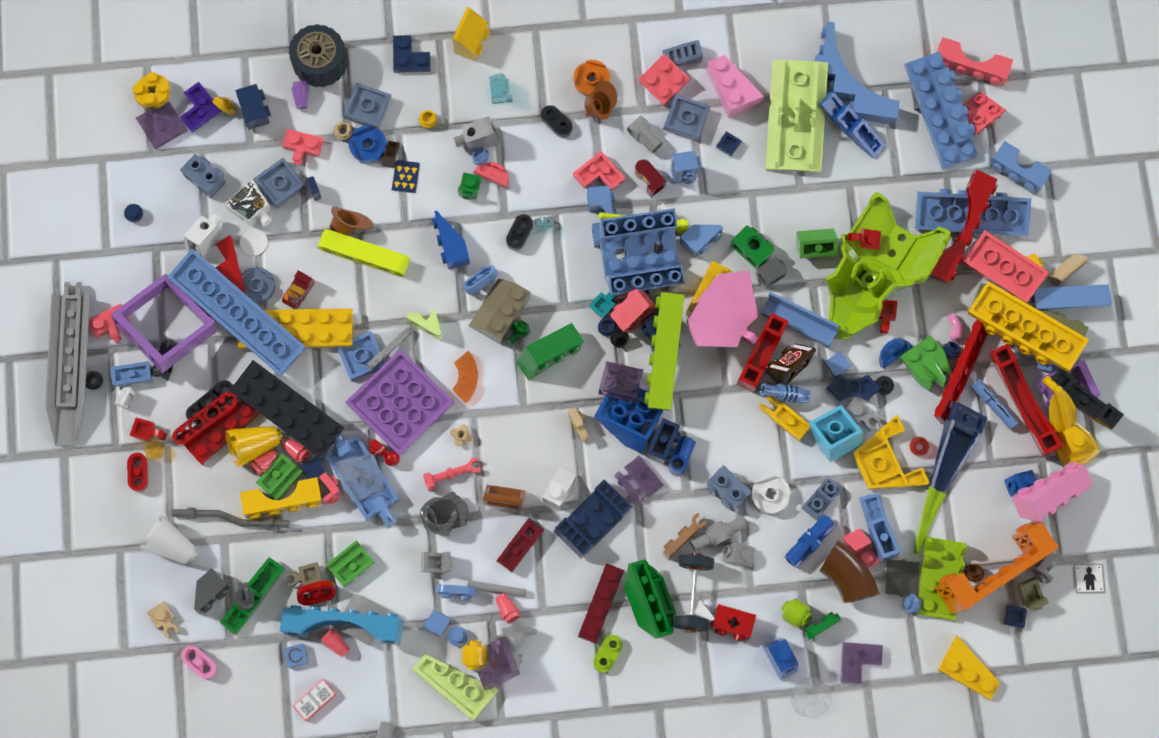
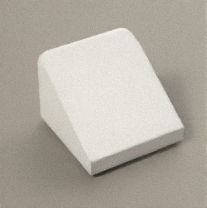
(125, 397)
(702, 611)

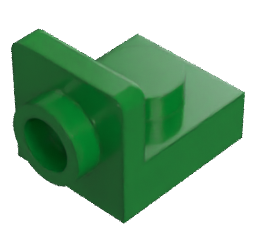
(469, 186)

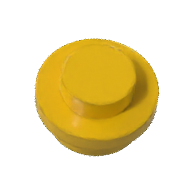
(427, 119)

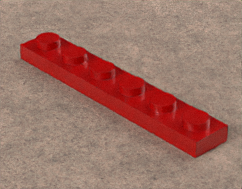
(962, 371)

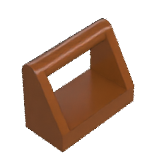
(504, 497)

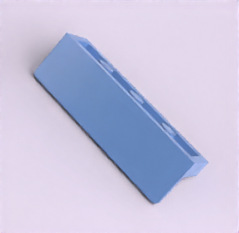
(1072, 297)
(801, 320)

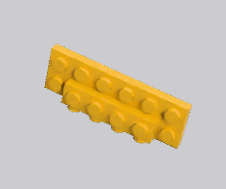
(1027, 328)

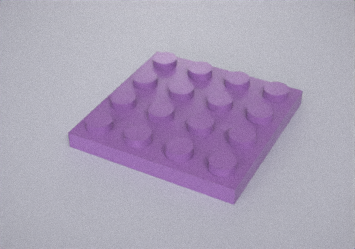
(399, 402)

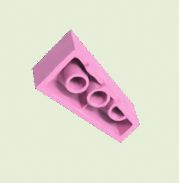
(1051, 492)

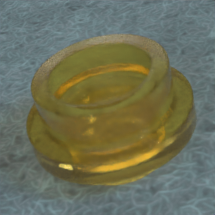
(154, 449)

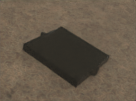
(902, 577)

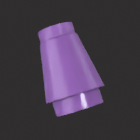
(300, 94)

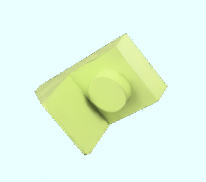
(429, 326)

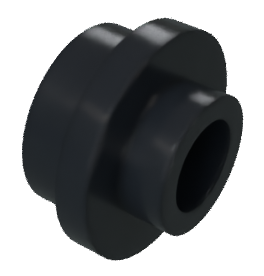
(619, 342)
(94, 374)
(885, 391)

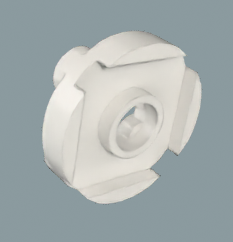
(768, 505)

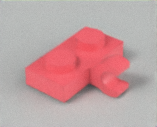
(302, 144)
(103, 323)

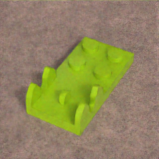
(939, 559)

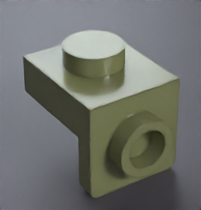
(1032, 594)

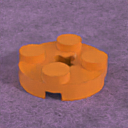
(585, 70)

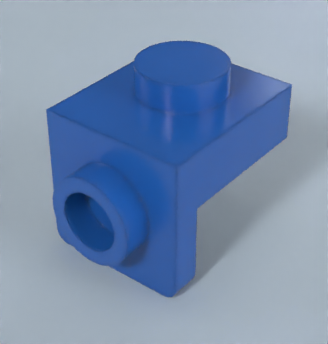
(1019, 481)

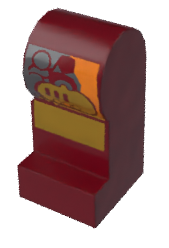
(645, 171)
(298, 290)

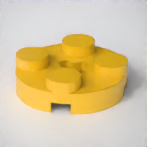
(150, 82)

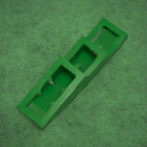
(260, 584)

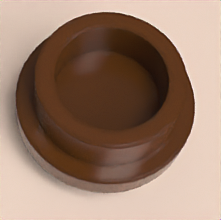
(974, 573)

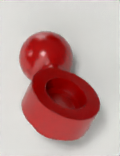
(391, 458)

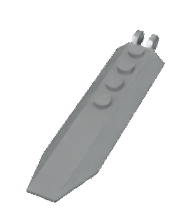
(67, 363)

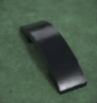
(1086, 402)

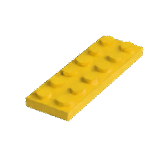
(316, 326)

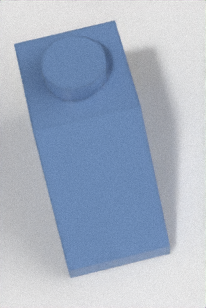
(883, 539)

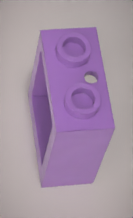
(1083, 375)

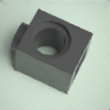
(771, 272)

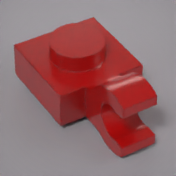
(867, 238)
(887, 314)
(145, 429)

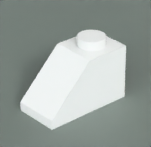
(559, 488)

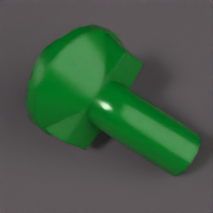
(521, 329)

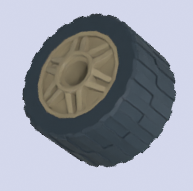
(318, 55)

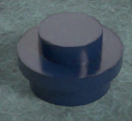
(133, 213)
(606, 326)
(952, 349)

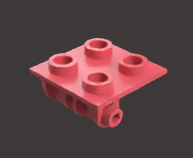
(982, 111)

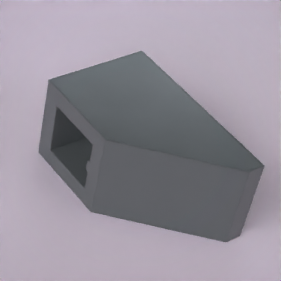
(208, 590)

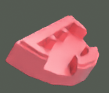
(493, 172)

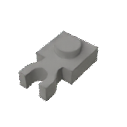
(858, 413)

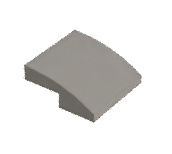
(363, 606)

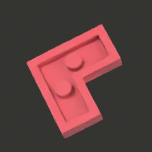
(600, 168)

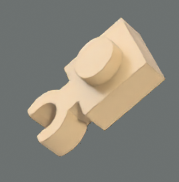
(577, 419)
(162, 617)

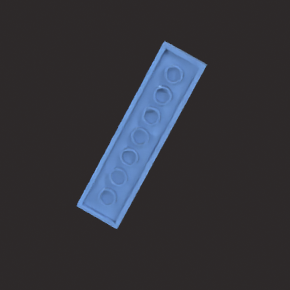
(236, 312)

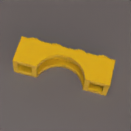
(306, 494)

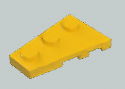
(968, 670)

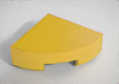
(225, 105)

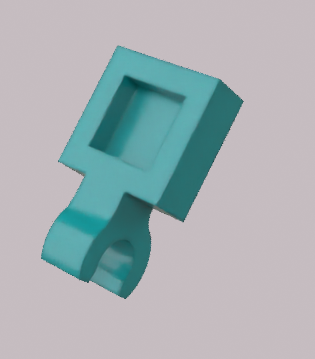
(603, 304)

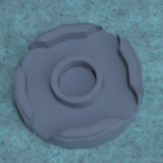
(259, 284)

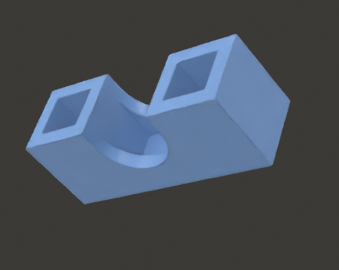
(1030, 178)
(599, 200)

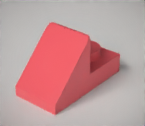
(861, 546)

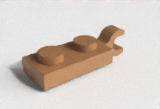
(685, 534)

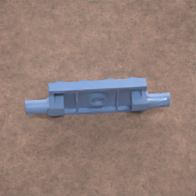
(372, 505)

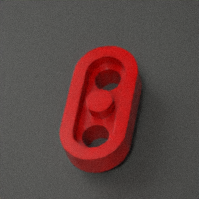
(135, 473)
(316, 592)

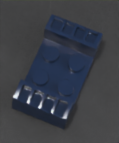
(593, 519)

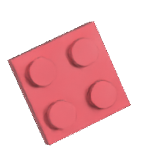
(664, 79)

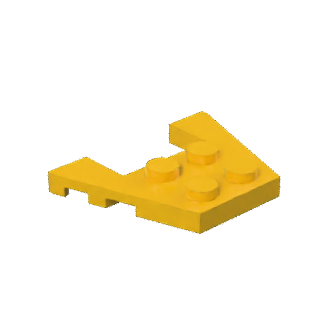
(879, 465)

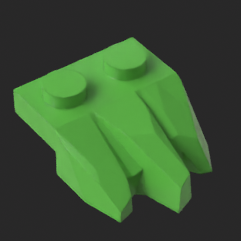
(927, 363)

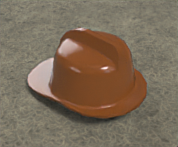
(601, 101)
(348, 221)

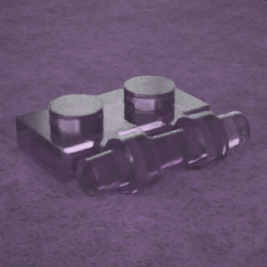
(644, 478)

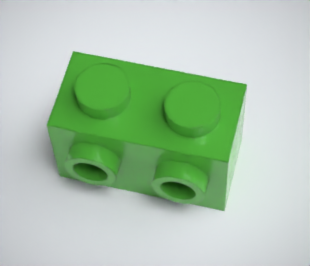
(817, 243)

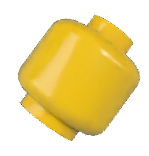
(474, 655)

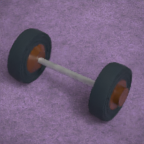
(694, 562)

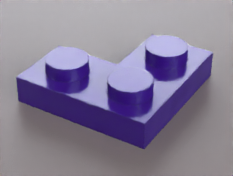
(203, 108)

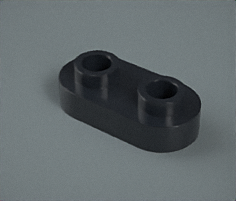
(556, 120)
(518, 232)

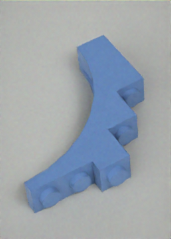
(862, 100)

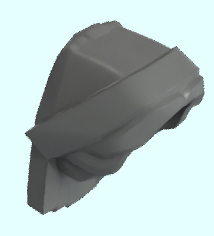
(444, 514)

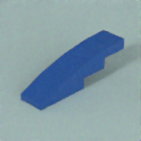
(854, 127)

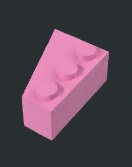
(732, 87)

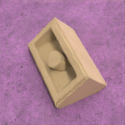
(1067, 269)

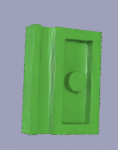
(279, 477)
(350, 563)

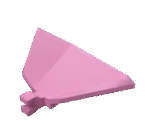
(724, 312)

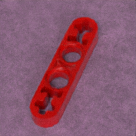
(203, 416)

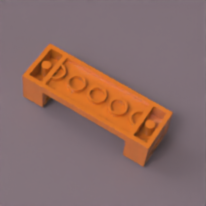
(1035, 545)

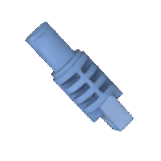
(786, 393)

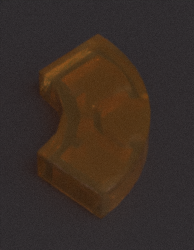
(467, 377)

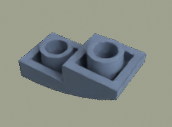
(822, 498)

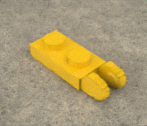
(786, 418)

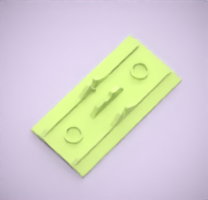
(795, 117)

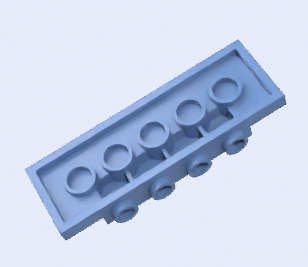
(942, 109)
(950, 211)

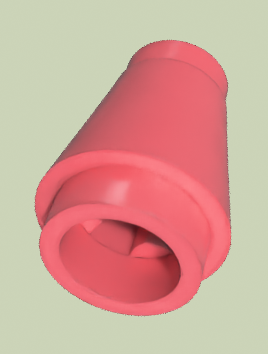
(296, 450)
(263, 462)
(507, 608)
(334, 642)

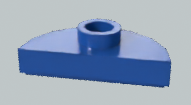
(893, 351)

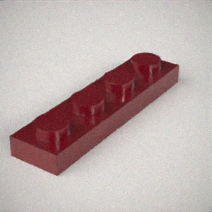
(601, 603)

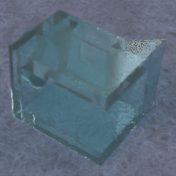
(500, 89)

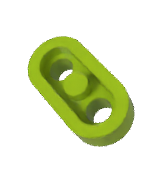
(608, 653)

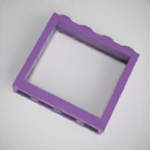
(180, 350)

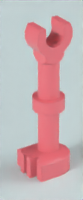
(450, 473)

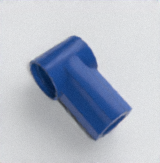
(681, 454)

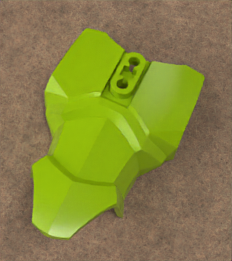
(870, 276)

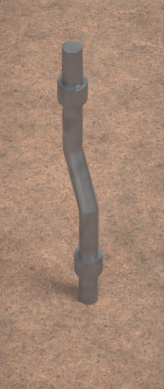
(193, 513)

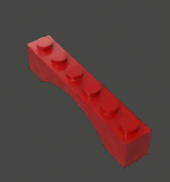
(978, 192)
(1020, 393)

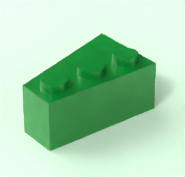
(549, 351)

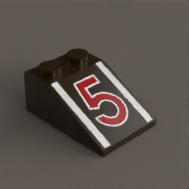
(791, 363)

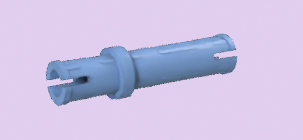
(992, 401)

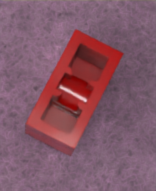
(743, 619)

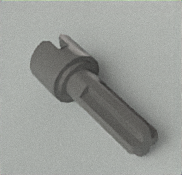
(244, 597)

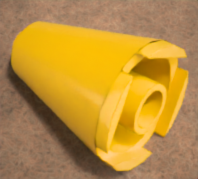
(251, 442)

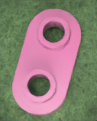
(199, 663)

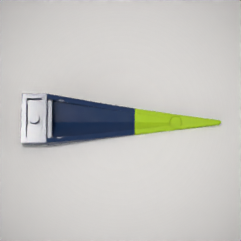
(956, 443)

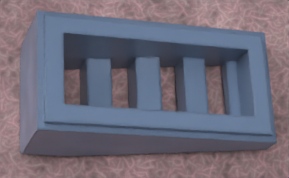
(698, 57)

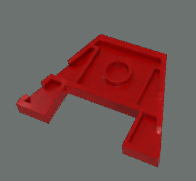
(230, 266)

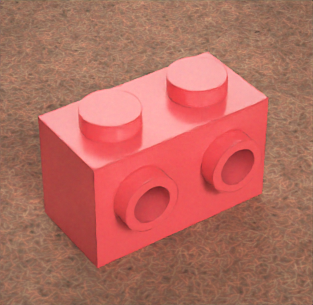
(633, 310)

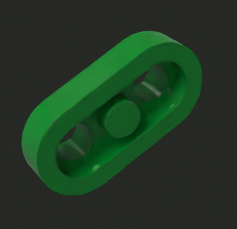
(829, 620)

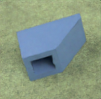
(699, 237)

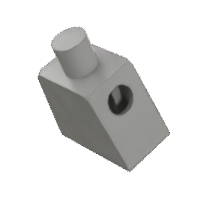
(478, 135)

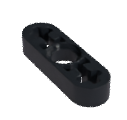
(217, 388)

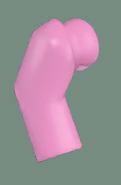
(958, 327)

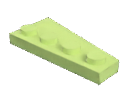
(455, 686)

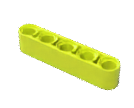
(363, 253)

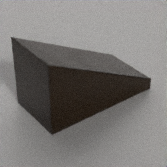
(390, 154)

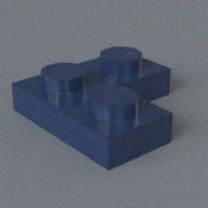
(407, 61)

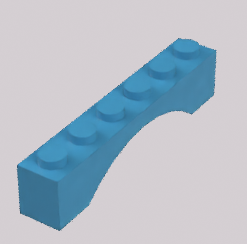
(303, 621)

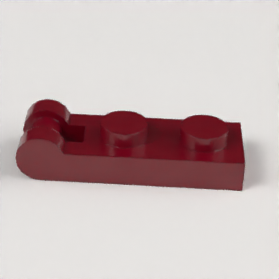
(519, 545)

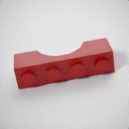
(762, 352)

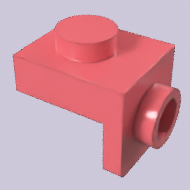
(330, 482)

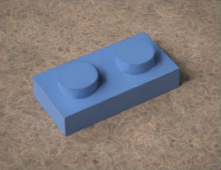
(131, 374)

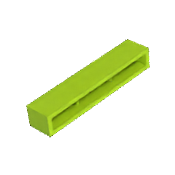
(665, 351)

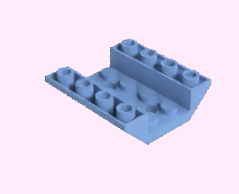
(641, 265)

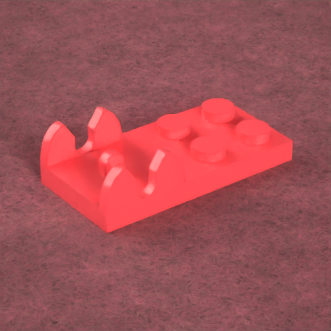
(1005, 267)

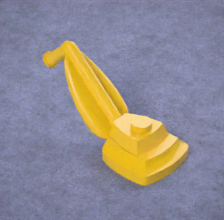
(1076, 440)

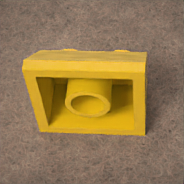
(470, 35)

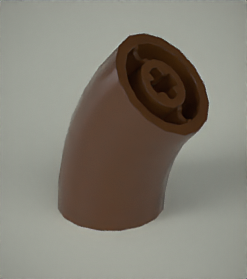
(849, 574)

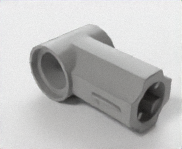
(642, 131)

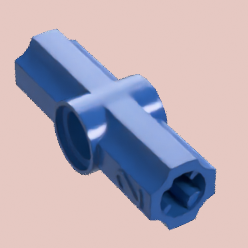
(810, 541)

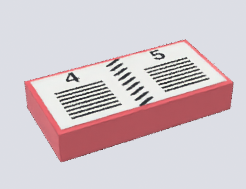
(314, 700)

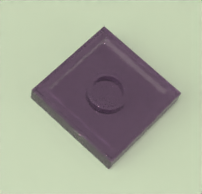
(161, 125)

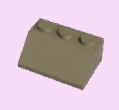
(500, 310)

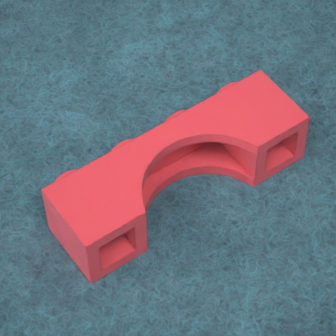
(994, 70)

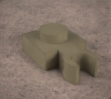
(307, 575)

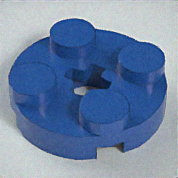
(358, 139)

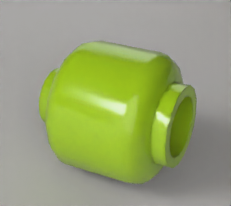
(796, 613)

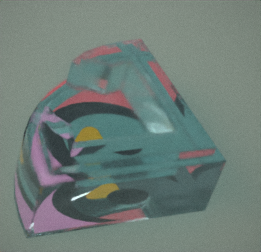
(543, 223)

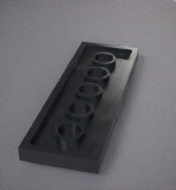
(287, 409)

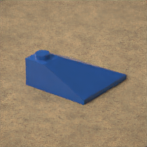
(629, 420)

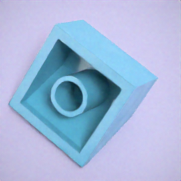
(836, 433)

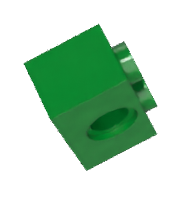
(756, 257)

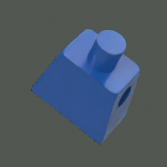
(781, 657)

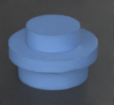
(480, 156)
(912, 603)
(458, 636)

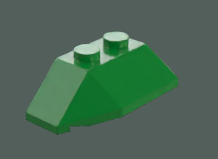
(649, 599)

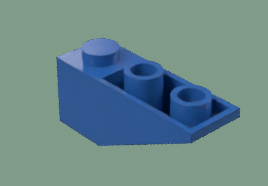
(454, 246)

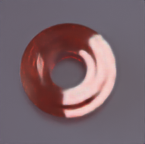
(919, 440)

